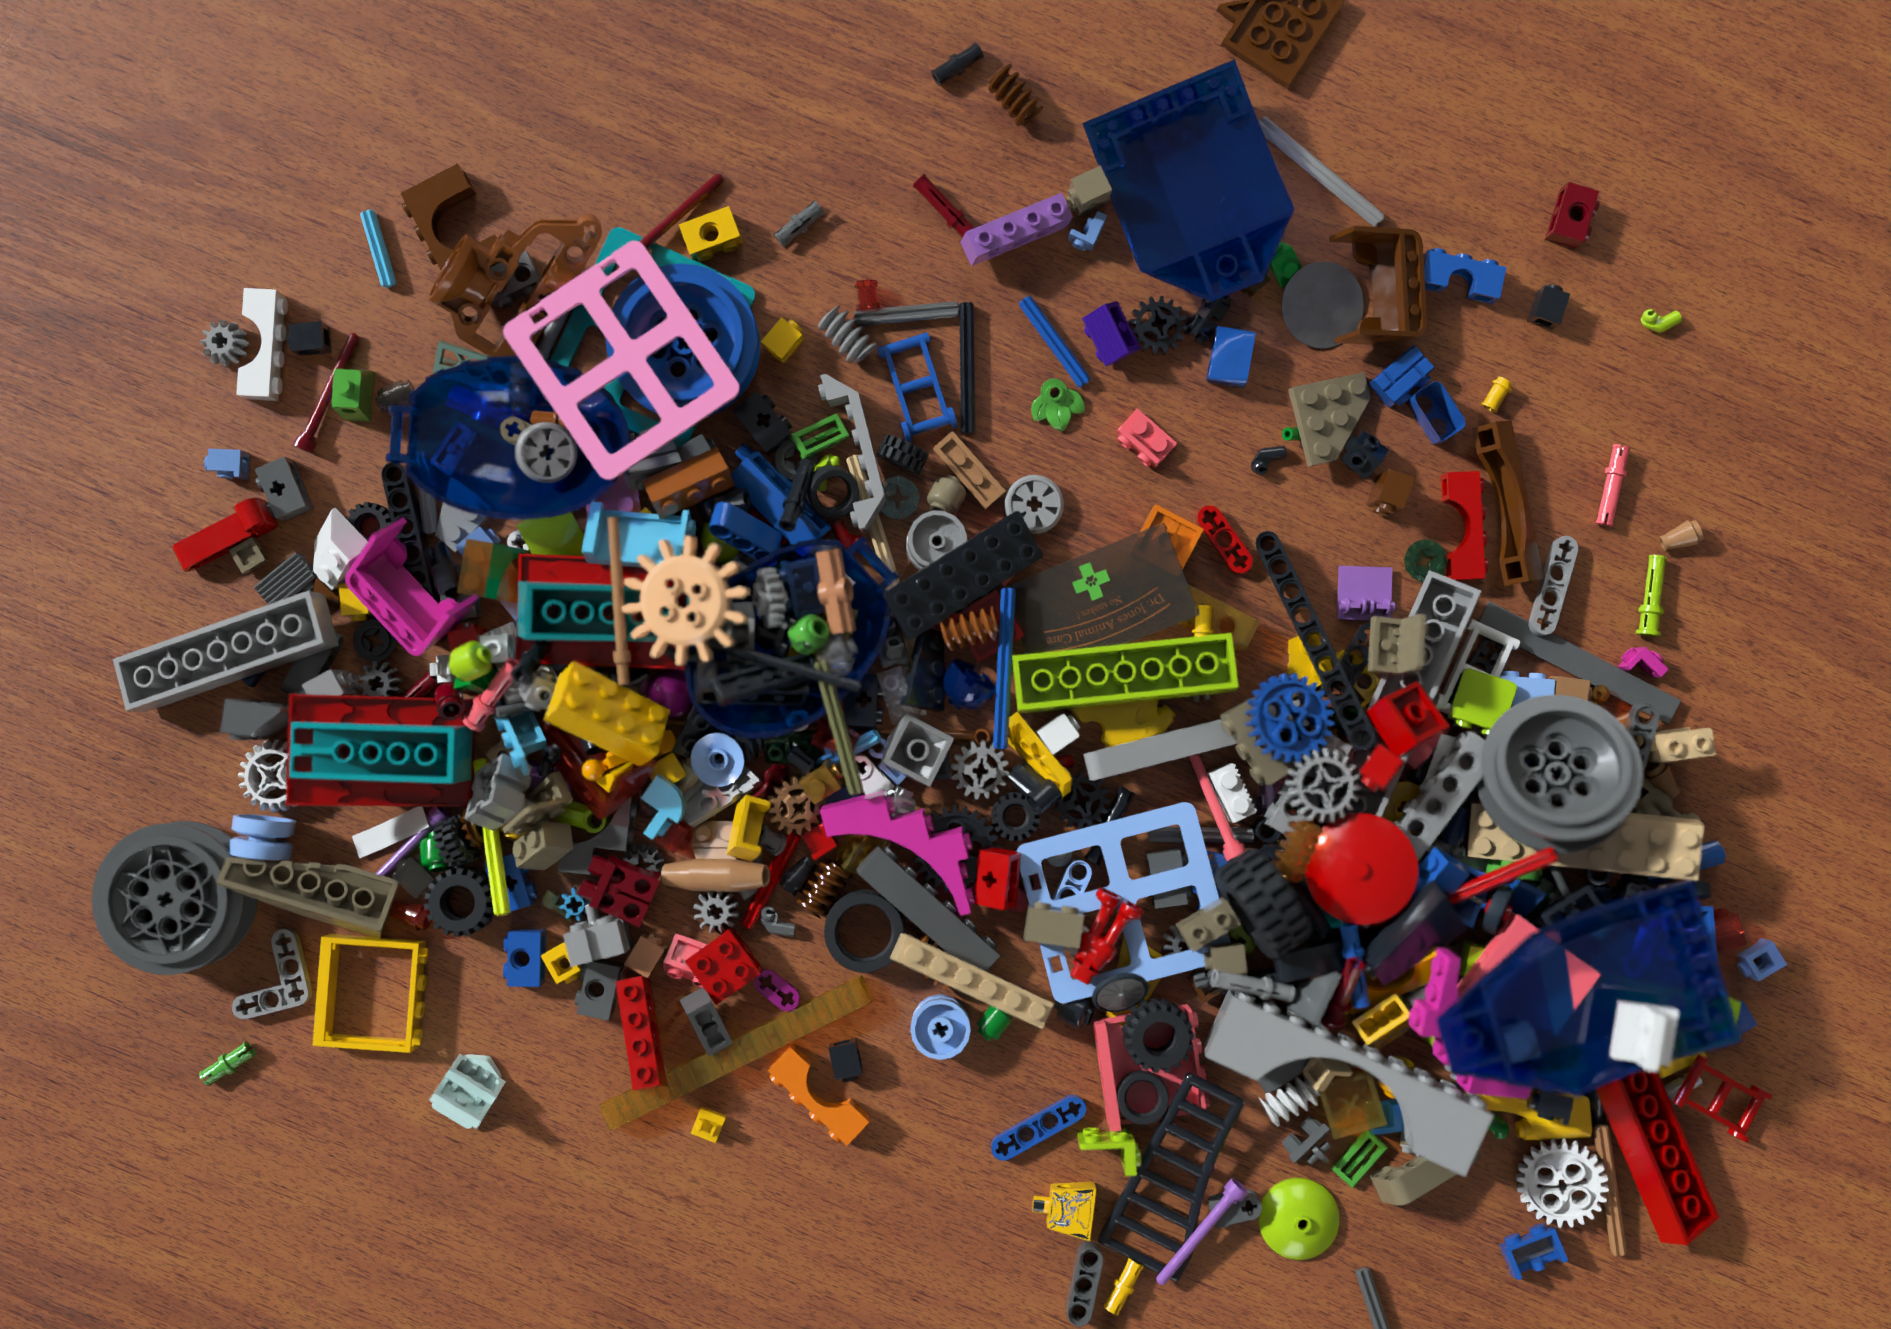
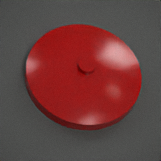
(1362, 869)

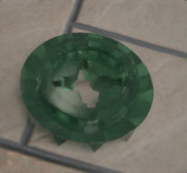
(1427, 548)

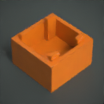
(1181, 532)

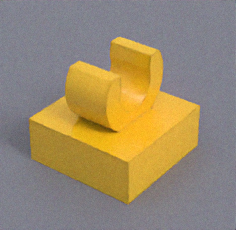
(708, 1124)

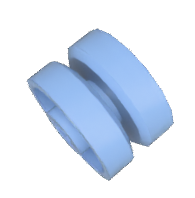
(262, 837)
(945, 1042)

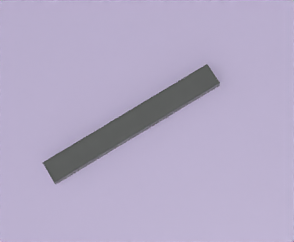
(1580, 663)

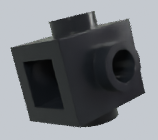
(1363, 454)

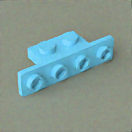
(521, 735)

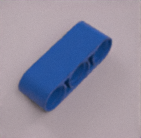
(744, 531)

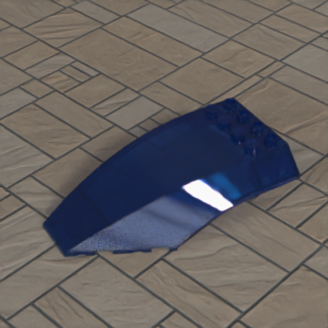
(1647, 952)

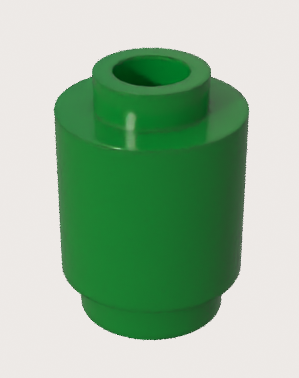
(993, 1023)

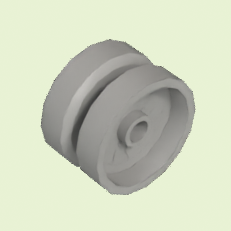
(931, 526)

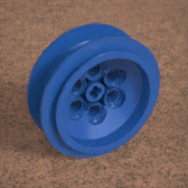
(718, 309)

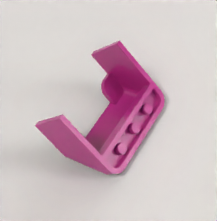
(397, 597)

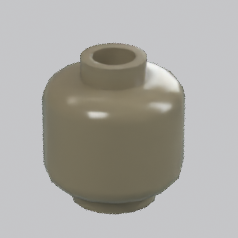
(946, 495)

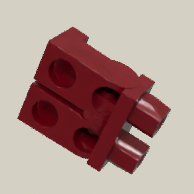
(621, 890)

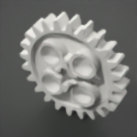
(1557, 1159)

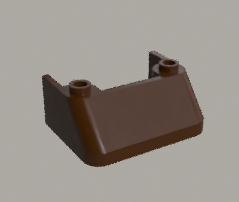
(1396, 283)

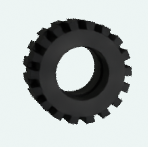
(440, 906)
(1170, 1053)

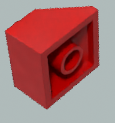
(1406, 719)

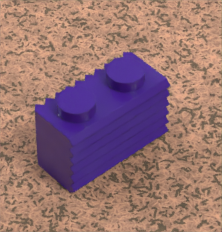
(1110, 333)

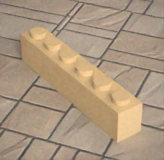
(971, 980)

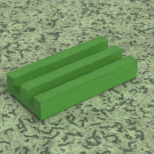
(801, 446)
(1353, 1148)

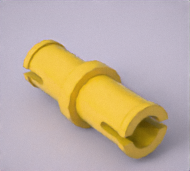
(1123, 1287)

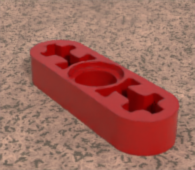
(1242, 551)

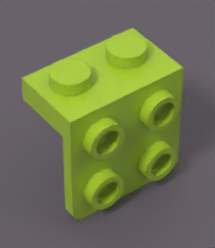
(1481, 700)
(1093, 1139)

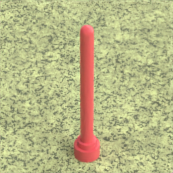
(1232, 847)

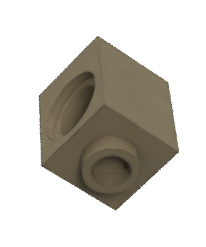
(1226, 958)

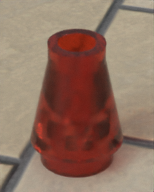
(411, 914)

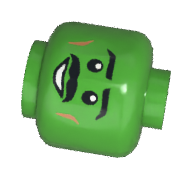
(808, 634)

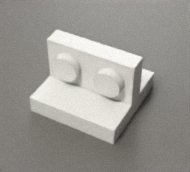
(1644, 1034)

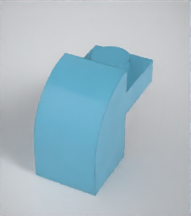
(668, 801)

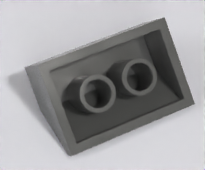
(254, 719)

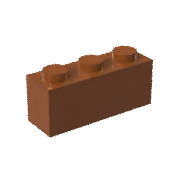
(688, 483)

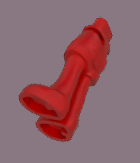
(1098, 950)

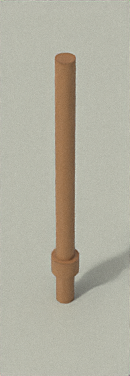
(621, 655)

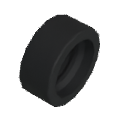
(852, 494)
(1163, 1097)

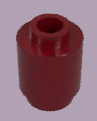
(449, 701)

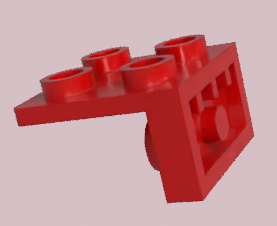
(724, 965)

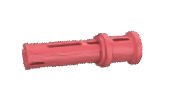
(487, 702)

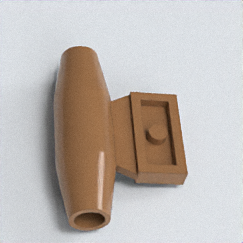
(712, 867)

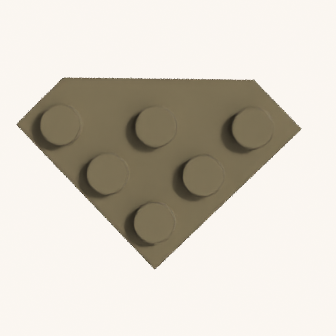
(1328, 414)

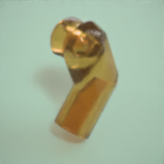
(1600, 695)

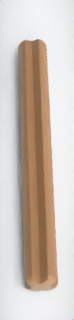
(1612, 1205)

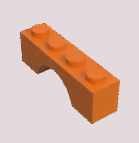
(842, 1118)

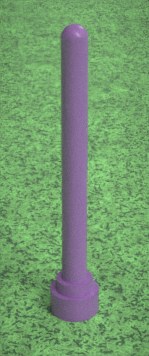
(435, 816)
(1234, 1192)

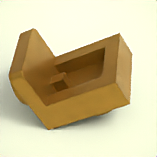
(823, 781)

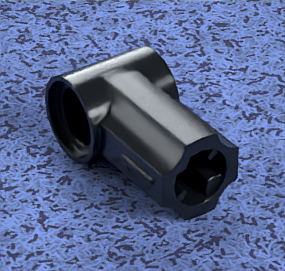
(738, 497)
(1039, 792)

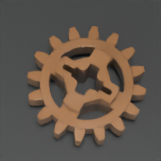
(789, 813)

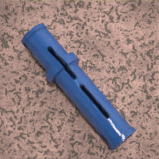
(1352, 949)

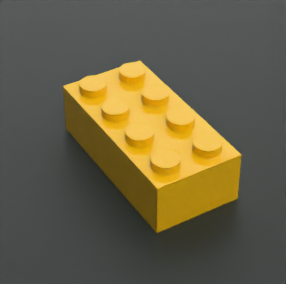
(607, 714)

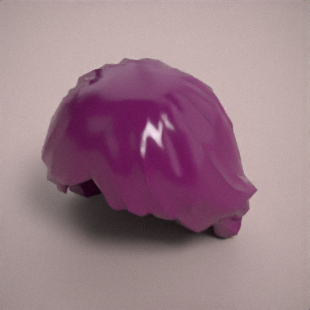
(670, 691)

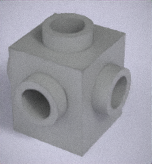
(537, 682)

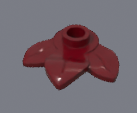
(772, 778)

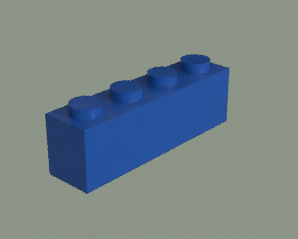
(767, 494)

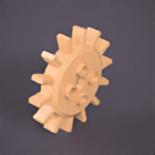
(710, 606)

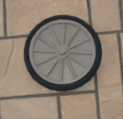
(1120, 992)

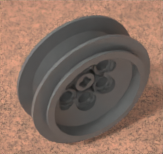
(1581, 735)
(122, 905)

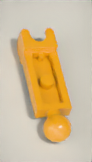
(595, 769)

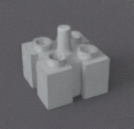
(498, 793)
(597, 938)

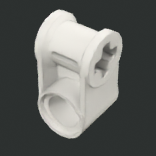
(872, 778)

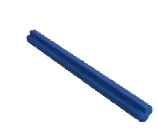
(1004, 668)

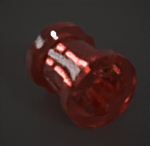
(866, 294)

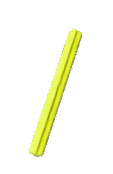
(494, 863)

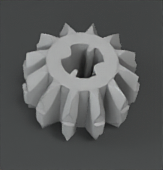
(230, 350)
(713, 919)

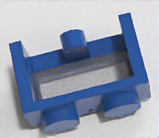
(1532, 1250)

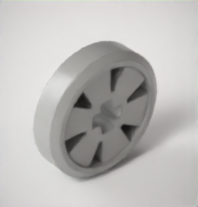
(561, 460)
(1046, 493)

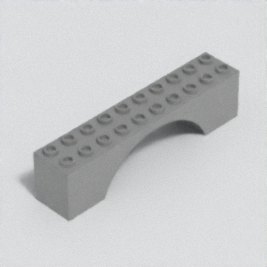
(1436, 1116)

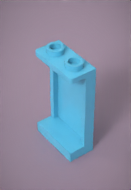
(638, 535)

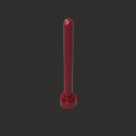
(682, 210)
(306, 439)

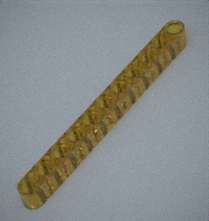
(745, 1049)

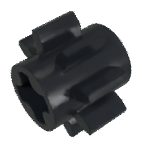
(750, 747)

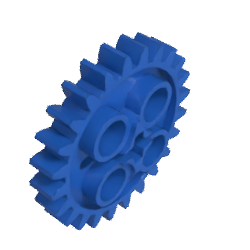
(1268, 727)

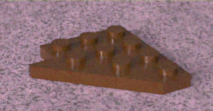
(1277, 33)

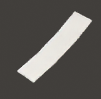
(390, 832)

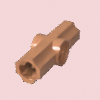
(835, 591)

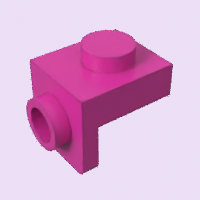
(1649, 661)

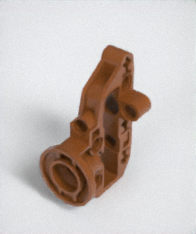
(471, 282)

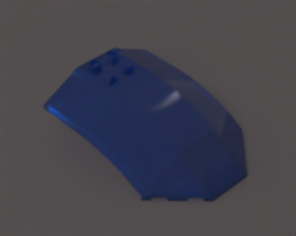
(1194, 183)

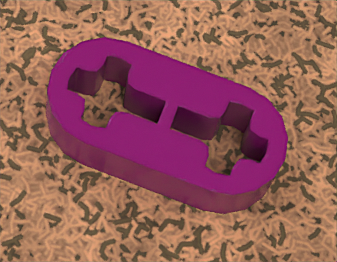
(773, 995)

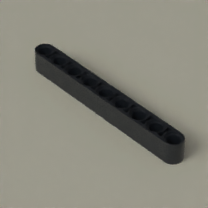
(1314, 627)

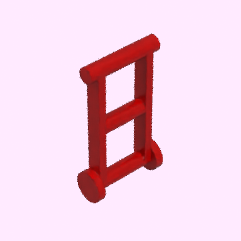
(1757, 1094)

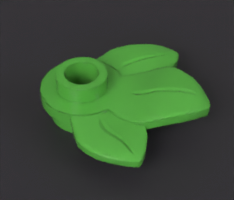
(1057, 408)

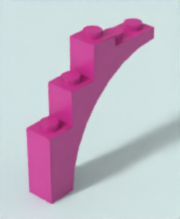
(942, 850)
(1440, 995)

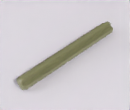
(840, 732)

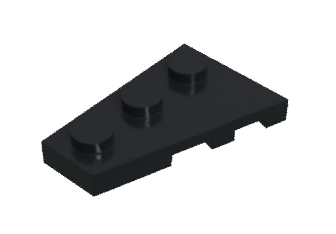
(926, 679)

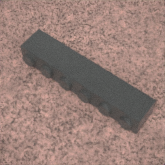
(926, 910)

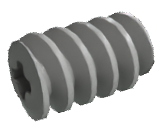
(845, 335)

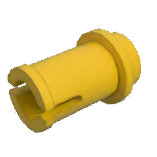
(1497, 394)
(1203, 621)

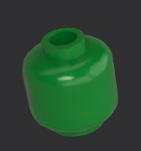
(430, 857)

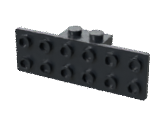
(963, 575)

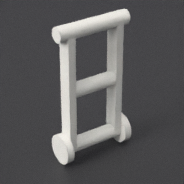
(1475, 628)

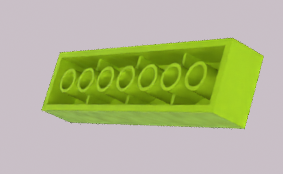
(1125, 673)

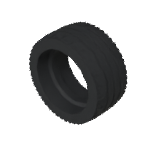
(832, 938)

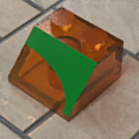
(489, 571)

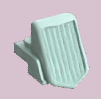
(468, 1089)

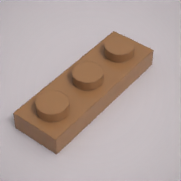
(969, 470)

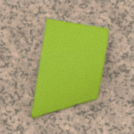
(553, 535)

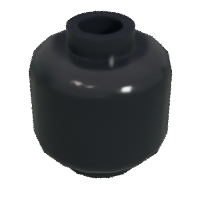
(1076, 1012)

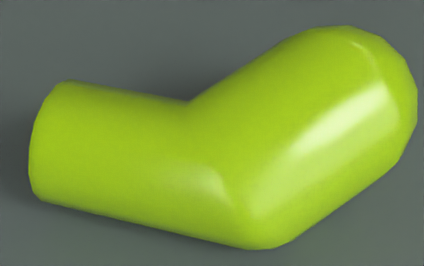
(1660, 324)
(827, 459)

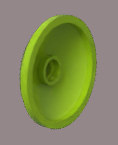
(1296, 1201)

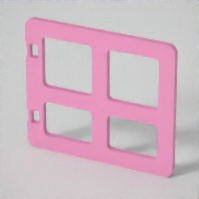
(627, 357)

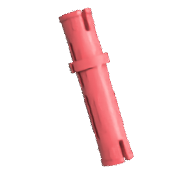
(1613, 484)

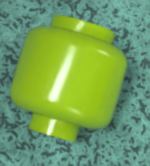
(470, 661)

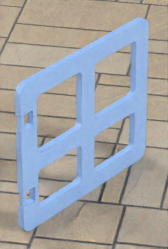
(1108, 837)

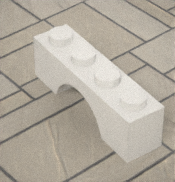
(262, 376)

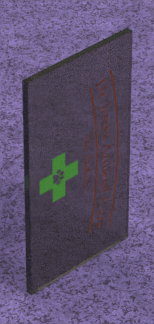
(1105, 596)

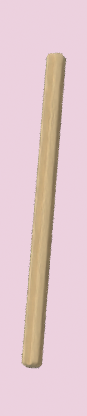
(877, 535)

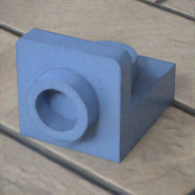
(1092, 229)

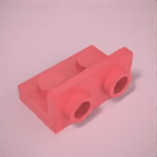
(1145, 439)
(678, 953)

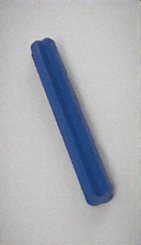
(1054, 341)

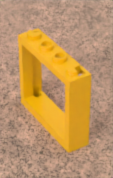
(326, 995)

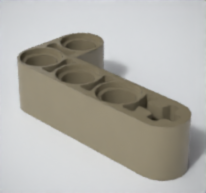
(1411, 1180)

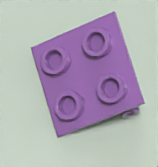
(1364, 592)

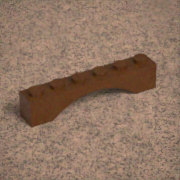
(1500, 456)

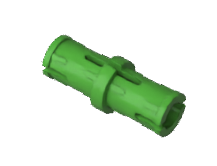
(227, 1063)

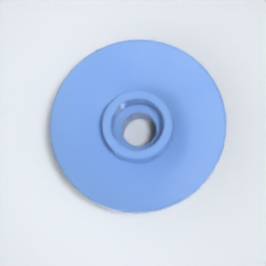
(708, 768)

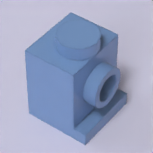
(228, 463)
(1768, 960)

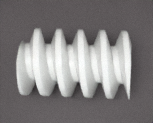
(1289, 1100)

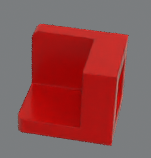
(818, 841)

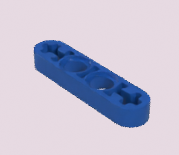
(1040, 1131)

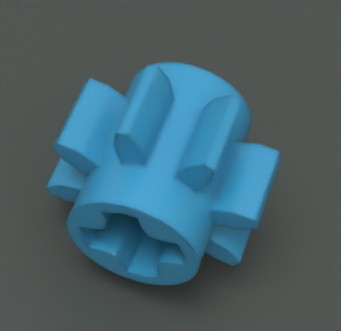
(573, 910)

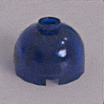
(966, 686)

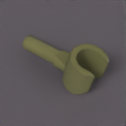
(550, 901)

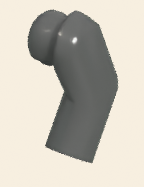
(774, 924)

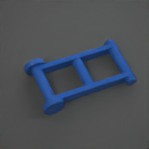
(948, 414)

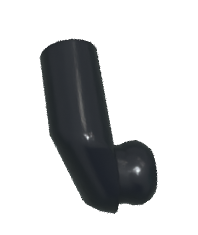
(1265, 456)

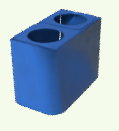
(1230, 357)
(1440, 400)

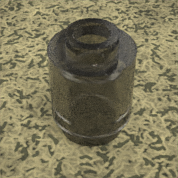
(394, 394)

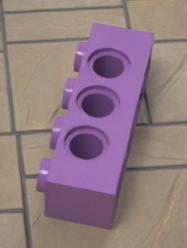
(1016, 229)

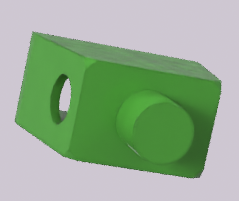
(353, 392)

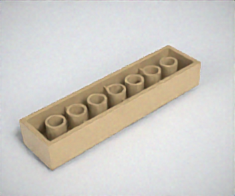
(1639, 846)

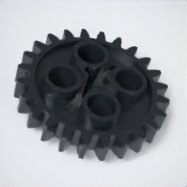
(969, 823)

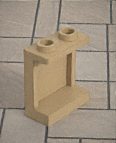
(1679, 744)

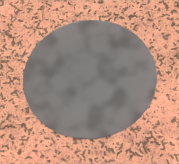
(1322, 304)

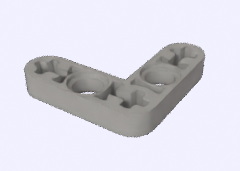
(286, 989)

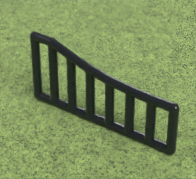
(1203, 1173)

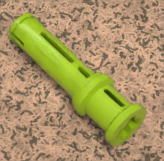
(1651, 607)

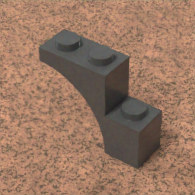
(615, 836)

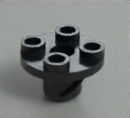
(774, 638)

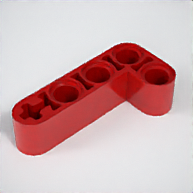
(216, 540)

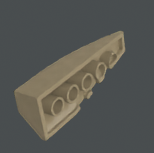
(321, 892)

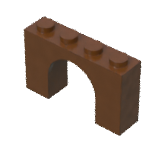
(430, 201)

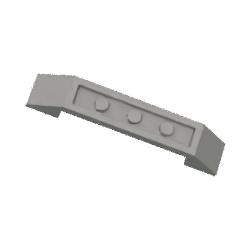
(838, 394)

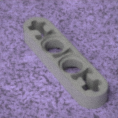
(1549, 584)

